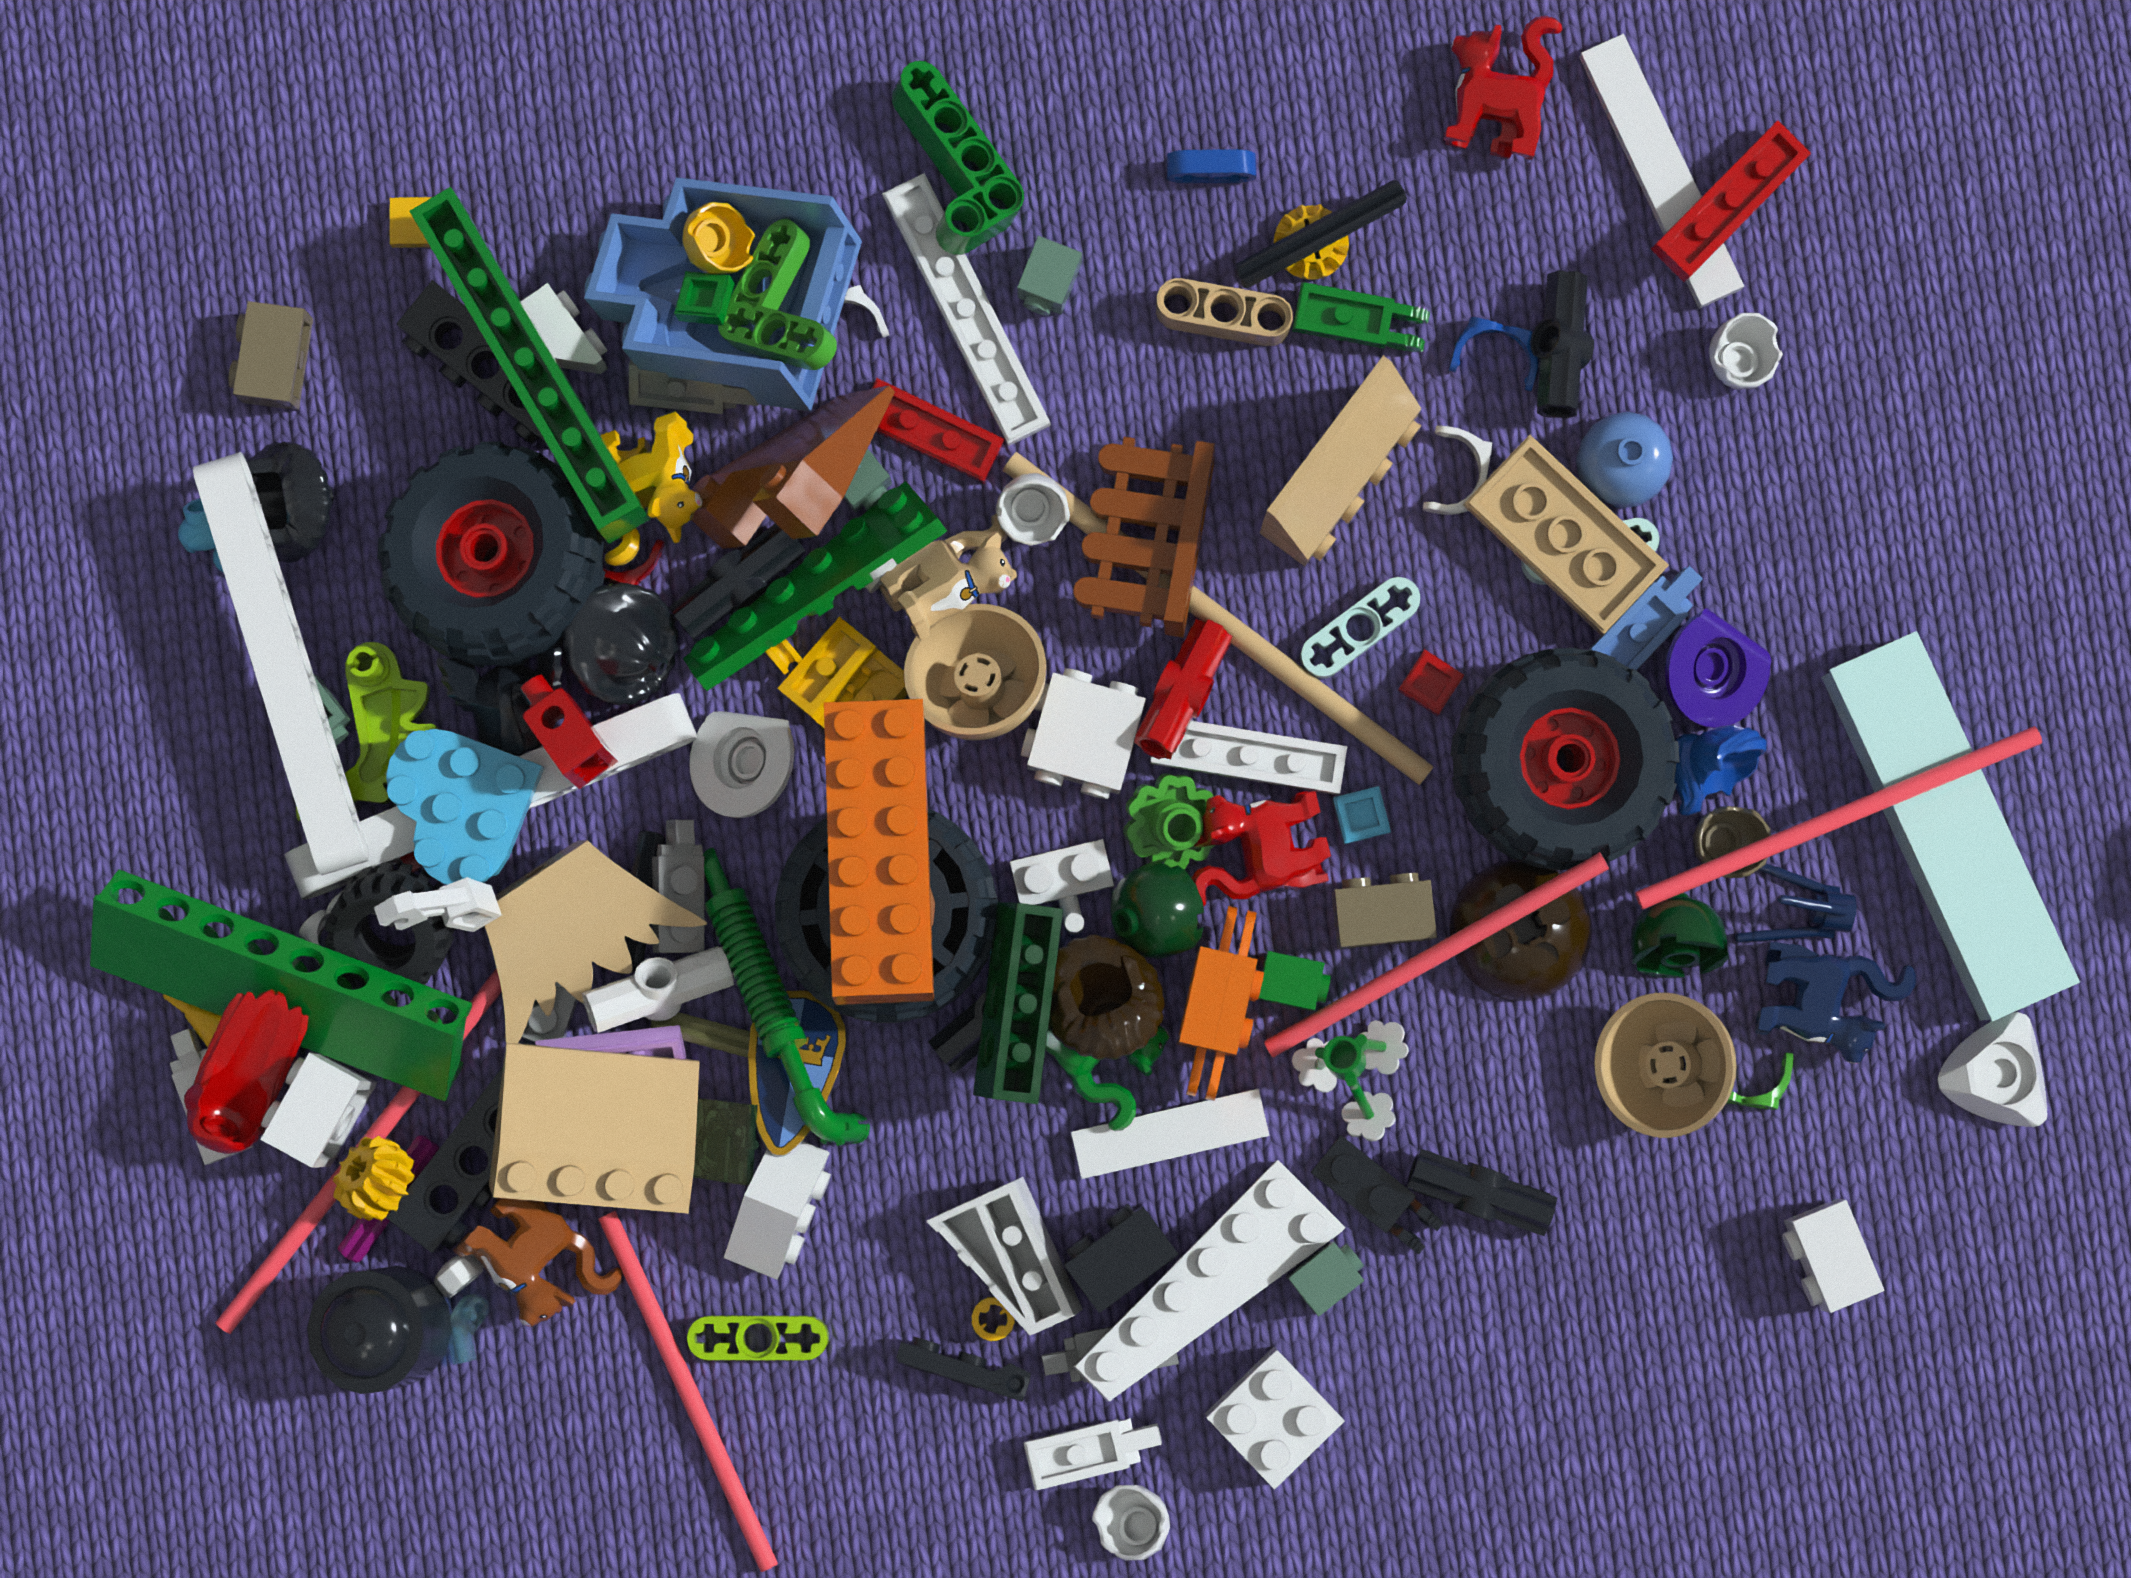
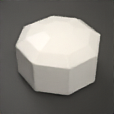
(457, 1274)

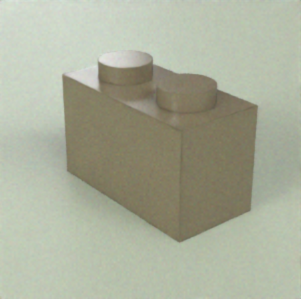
(271, 355)
(1384, 912)

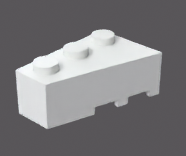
(1013, 1254)

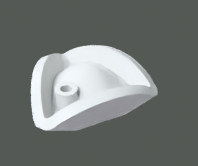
(1998, 1073)

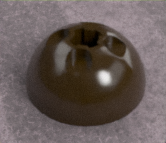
(1502, 961)

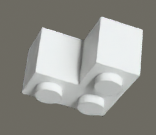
(777, 1209)

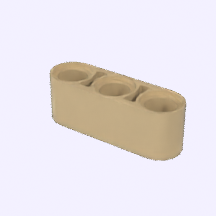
(1205, 296)

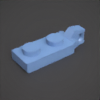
(1649, 620)

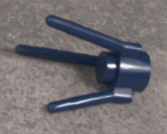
(1830, 910)

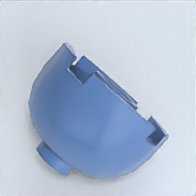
(1624, 459)

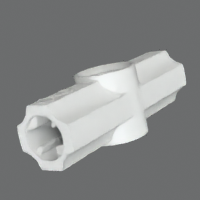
(657, 989)

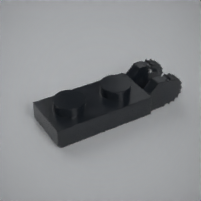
(1372, 1191)

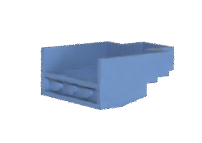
(645, 264)

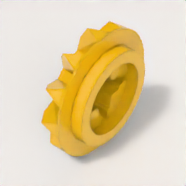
(1329, 257)

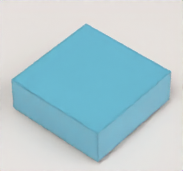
(1361, 815)

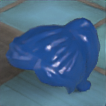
(1715, 763)

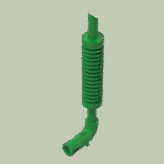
(769, 1004)

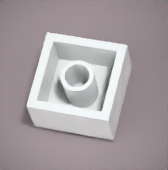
(317, 1109)
(1274, 1417)

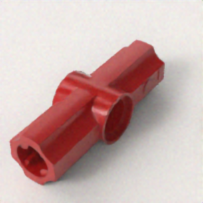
(1183, 689)

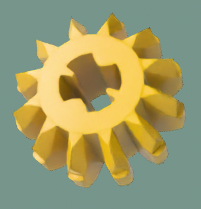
(373, 1178)

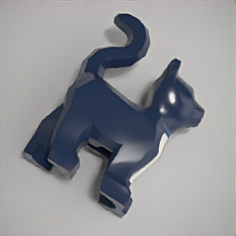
(1818, 997)

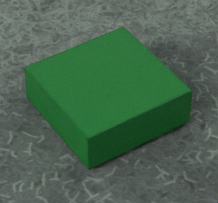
(704, 298)

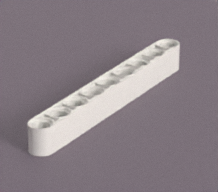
(281, 663)
(630, 736)

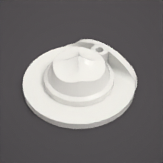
(741, 762)

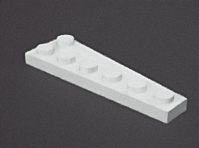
(1235, 1259)

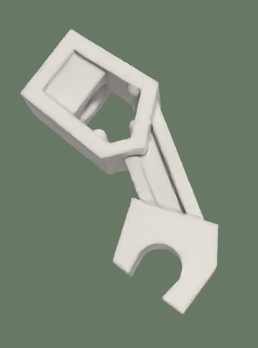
(462, 904)

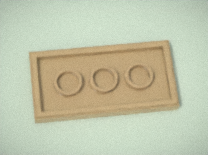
(1565, 535)

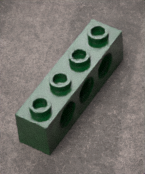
(1018, 1002)

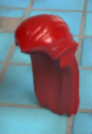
(243, 1070)

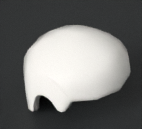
(1745, 351)
(1032, 509)
(1131, 1522)

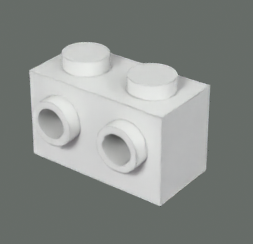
(1831, 1256)

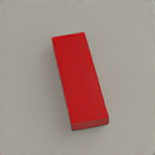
(939, 434)

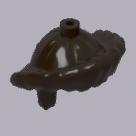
(1104, 998)

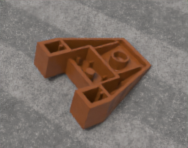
(794, 474)

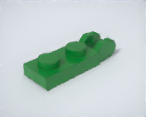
(1356, 317)

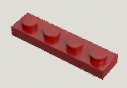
(1730, 201)

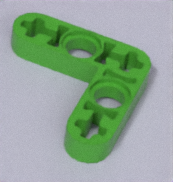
(762, 308)

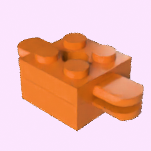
(1219, 1002)

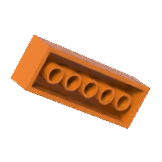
(878, 852)

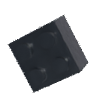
(1118, 1257)

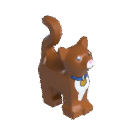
(520, 1258)

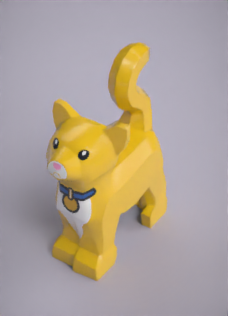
(659, 480)

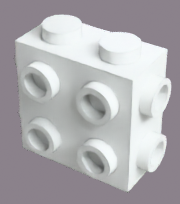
(1084, 733)

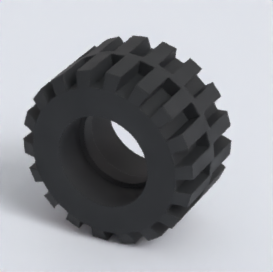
(353, 936)

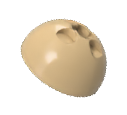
(968, 654)
(1643, 1054)

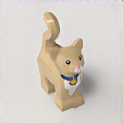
(938, 585)

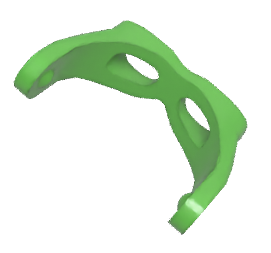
(1771, 1099)

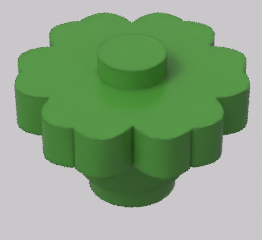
(1167, 820)

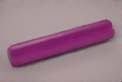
(365, 1232)

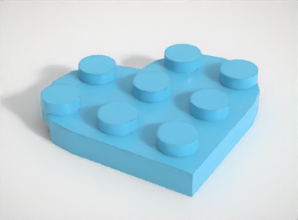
(463, 800)

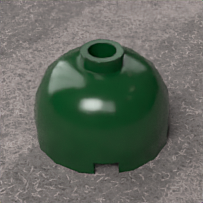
(1157, 910)
(1678, 936)

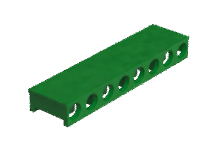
(207, 971)

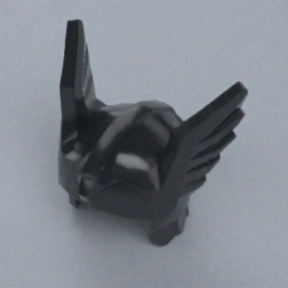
(496, 698)

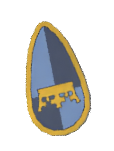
(769, 1084)

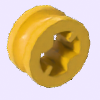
(783, 655)
(1001, 1331)

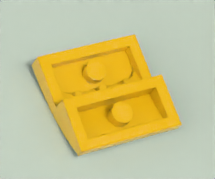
(842, 669)

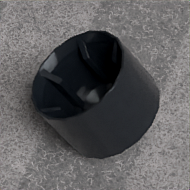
(379, 1329)

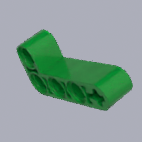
(926, 99)

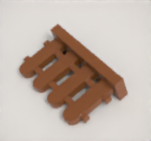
(1146, 555)

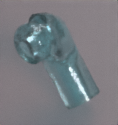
(465, 1320)

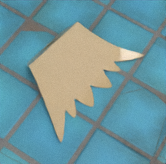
(564, 920)

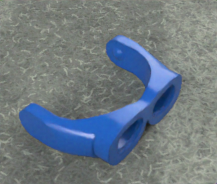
(1479, 326)

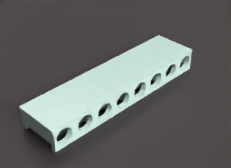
(1951, 833)

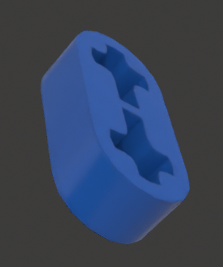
(1211, 166)

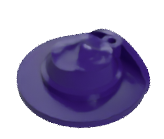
(1715, 671)

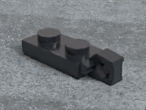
(966, 1369)

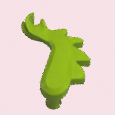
(383, 716)

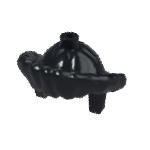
(292, 497)
(621, 643)

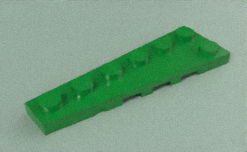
(887, 531)

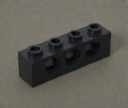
(424, 326)
(418, 1211)

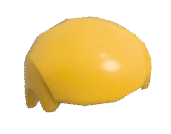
(717, 239)

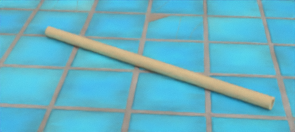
(1263, 652)

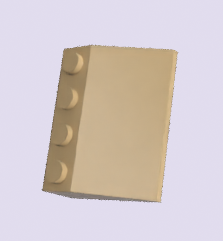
(1342, 465)
(595, 1128)

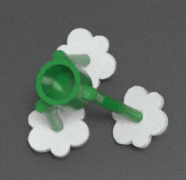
(1346, 1060)

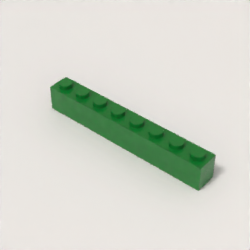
(529, 365)

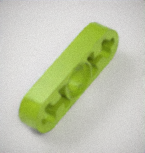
(722, 1325)

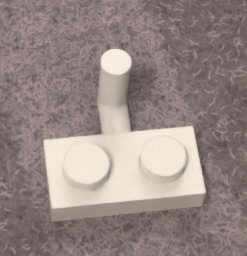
(1062, 877)

